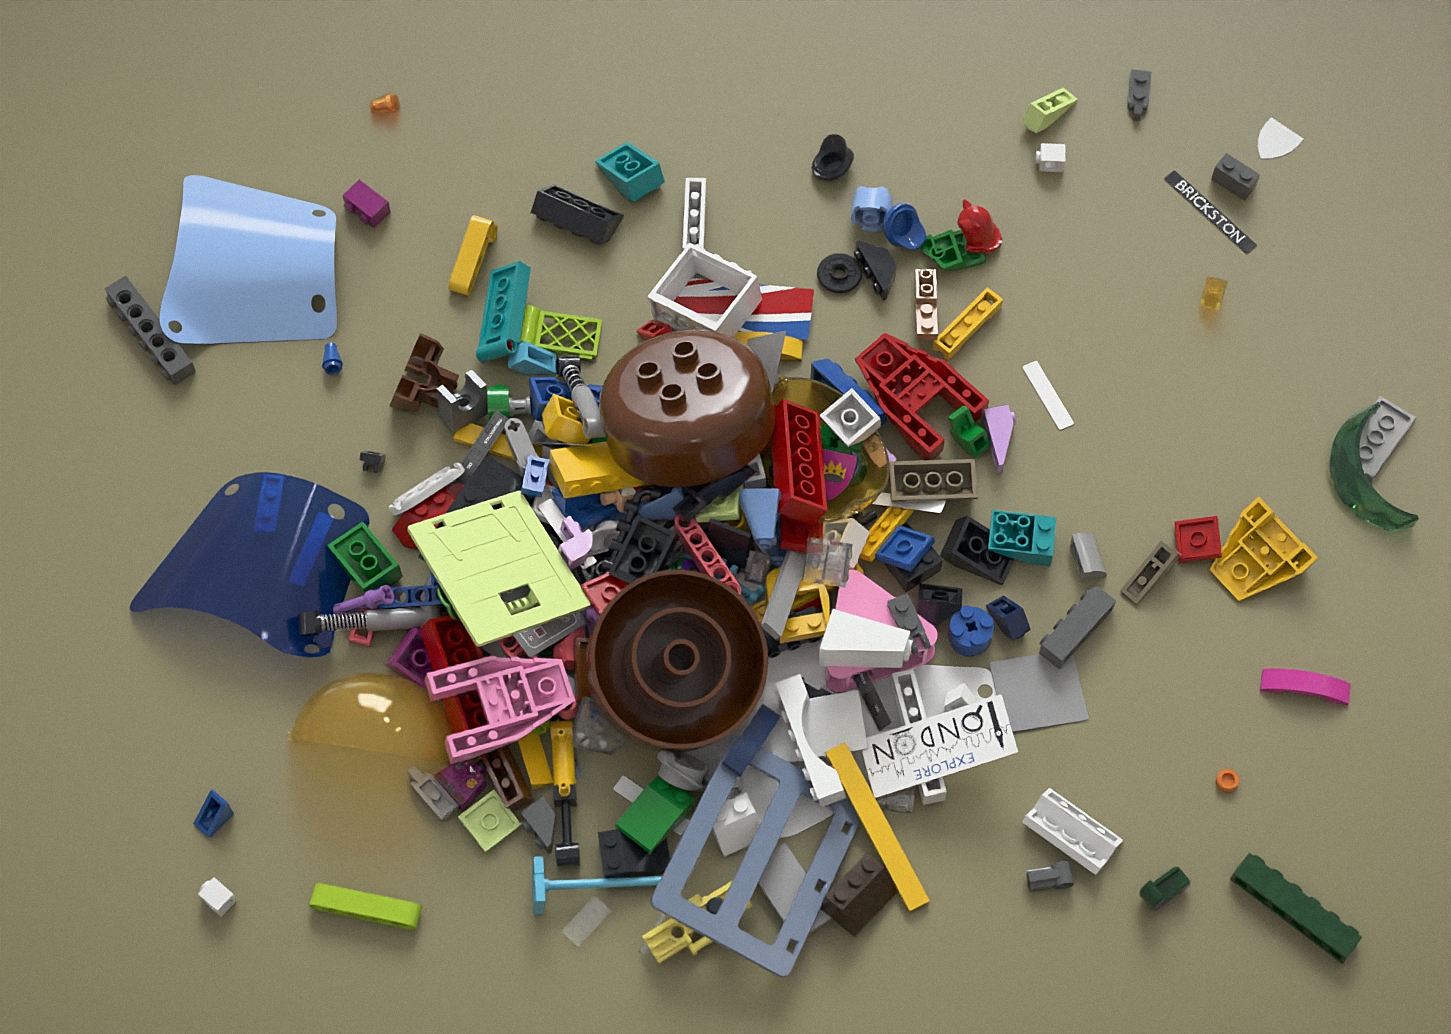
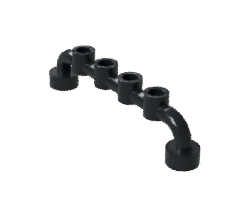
(625, 525)

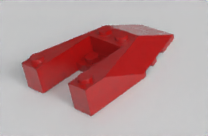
(909, 380)

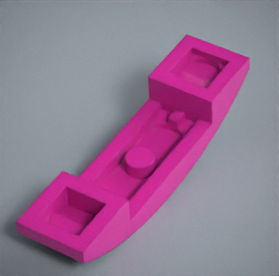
(1305, 683)

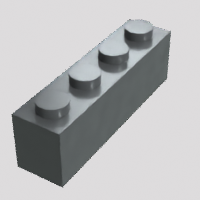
(1077, 626)

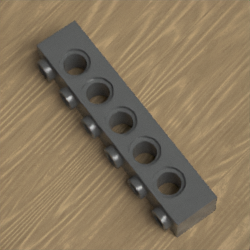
(124, 291)

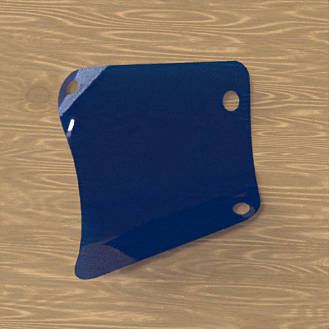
(260, 560)

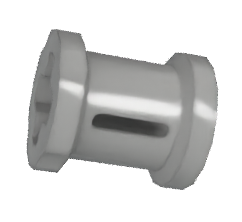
(519, 406)

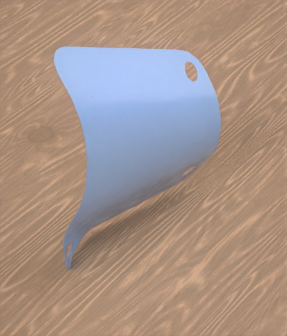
(249, 267)

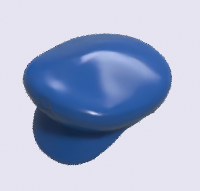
(904, 227)

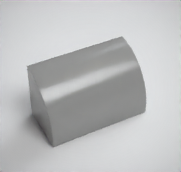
(1087, 556)

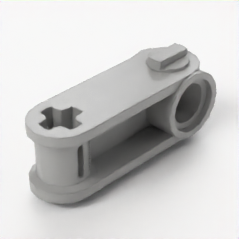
(519, 443)

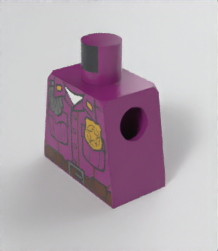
(463, 781)

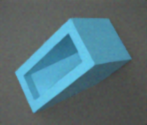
(532, 360)

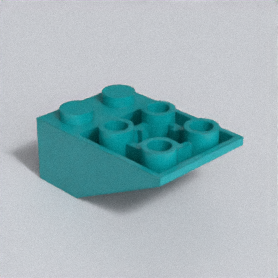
(1023, 536)

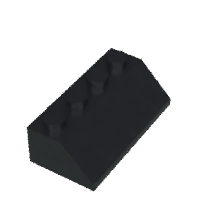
(576, 214)

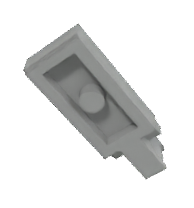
(432, 793)

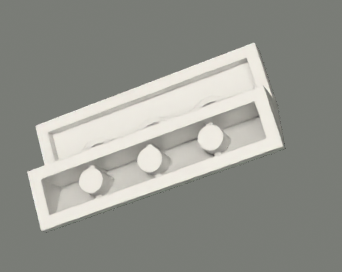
(1072, 831)

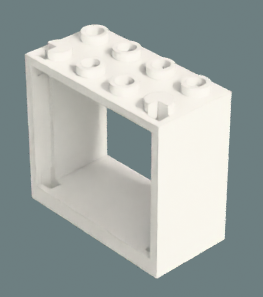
(713, 267)

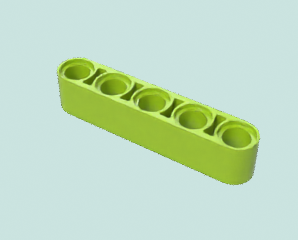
(365, 906)

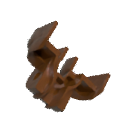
(423, 361)

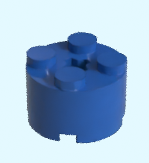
(974, 620)

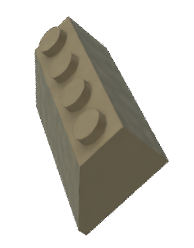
(932, 480)

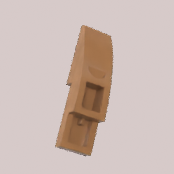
(926, 304)

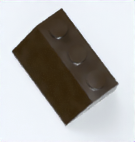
(859, 895)

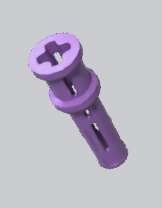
(370, 600)

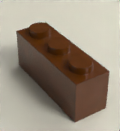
(507, 778)

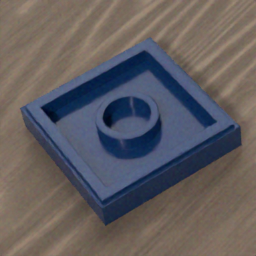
(904, 548)

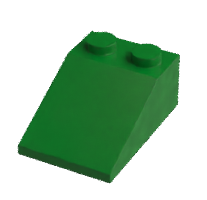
(365, 559)
(655, 813)

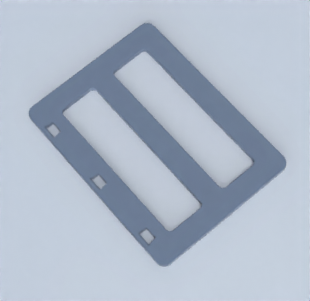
(724, 925)

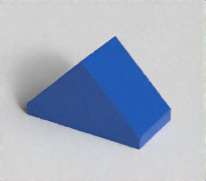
(213, 814)

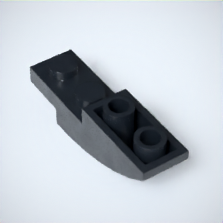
(703, 494)

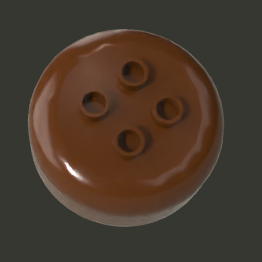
(687, 408)
(672, 663)

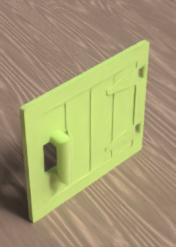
(494, 552)

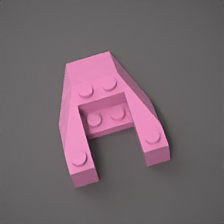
(513, 694)

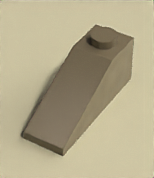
(1151, 571)

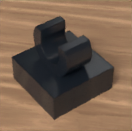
(372, 458)

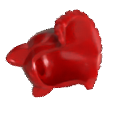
(978, 229)

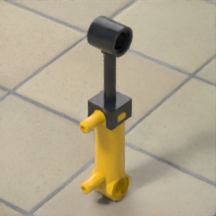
(564, 788)

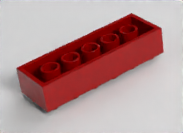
(798, 462)
(449, 646)

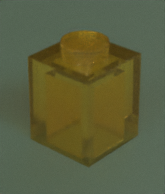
(1213, 293)

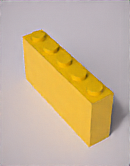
(588, 471)

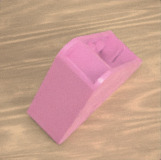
(869, 601)

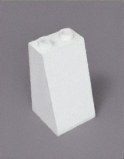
(863, 643)

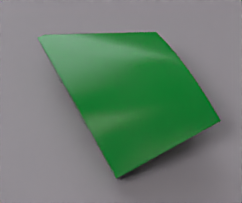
(949, 251)

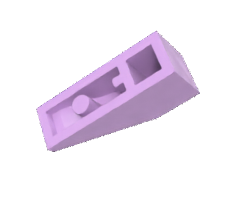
(998, 427)

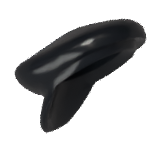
(832, 159)

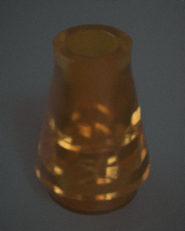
(386, 103)

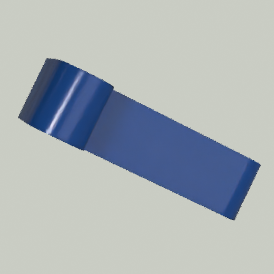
(413, 596)

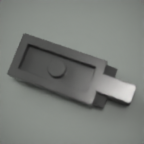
(1139, 92)

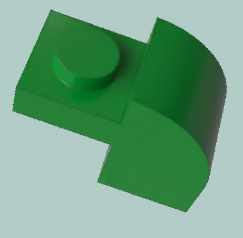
(498, 400)
(966, 433)

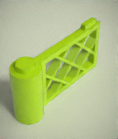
(533, 325)

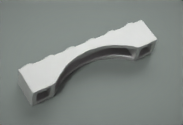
(825, 779)

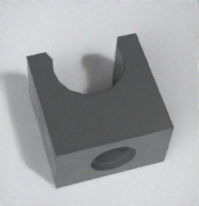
(464, 406)

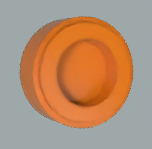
(1227, 780)

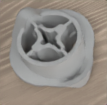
(682, 770)

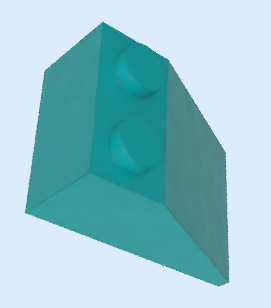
(631, 171)

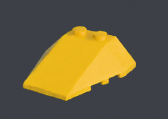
(1260, 553)

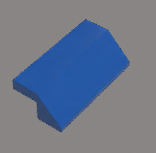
(584, 509)

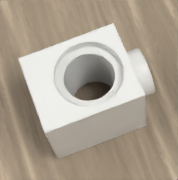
(1051, 157)
(217, 896)

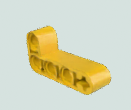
(470, 257)

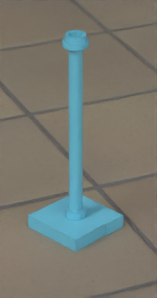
(542, 885)

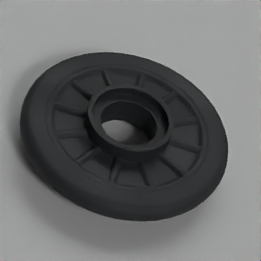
(839, 284)

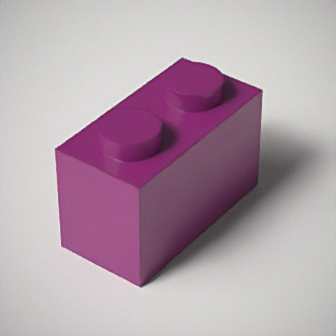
(366, 204)

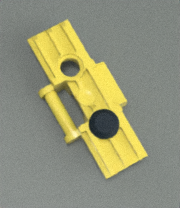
(665, 945)

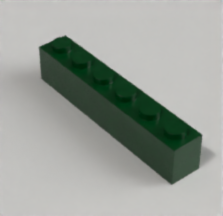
(1296, 908)

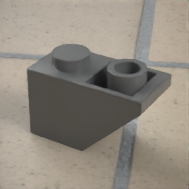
(542, 822)

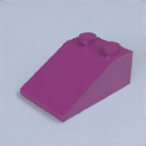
(411, 658)

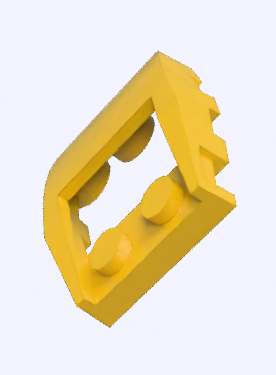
(807, 625)

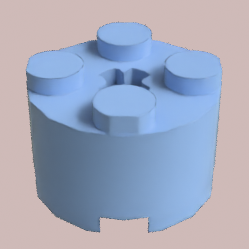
(870, 207)

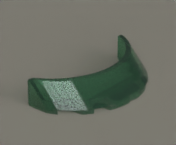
(1352, 482)

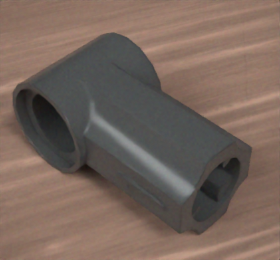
(1056, 875)

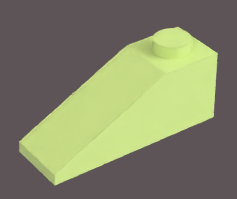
(1047, 110)

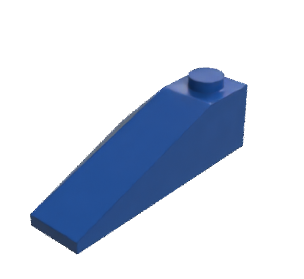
(542, 390)

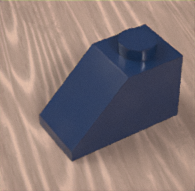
(1009, 617)

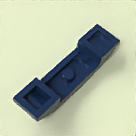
(751, 740)

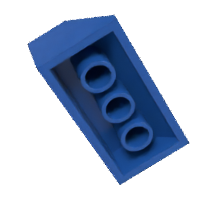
(833, 376)

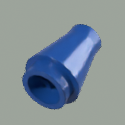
(331, 361)

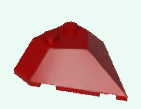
(431, 507)

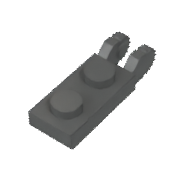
(908, 619)

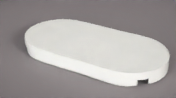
(426, 488)

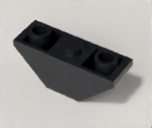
(877, 266)

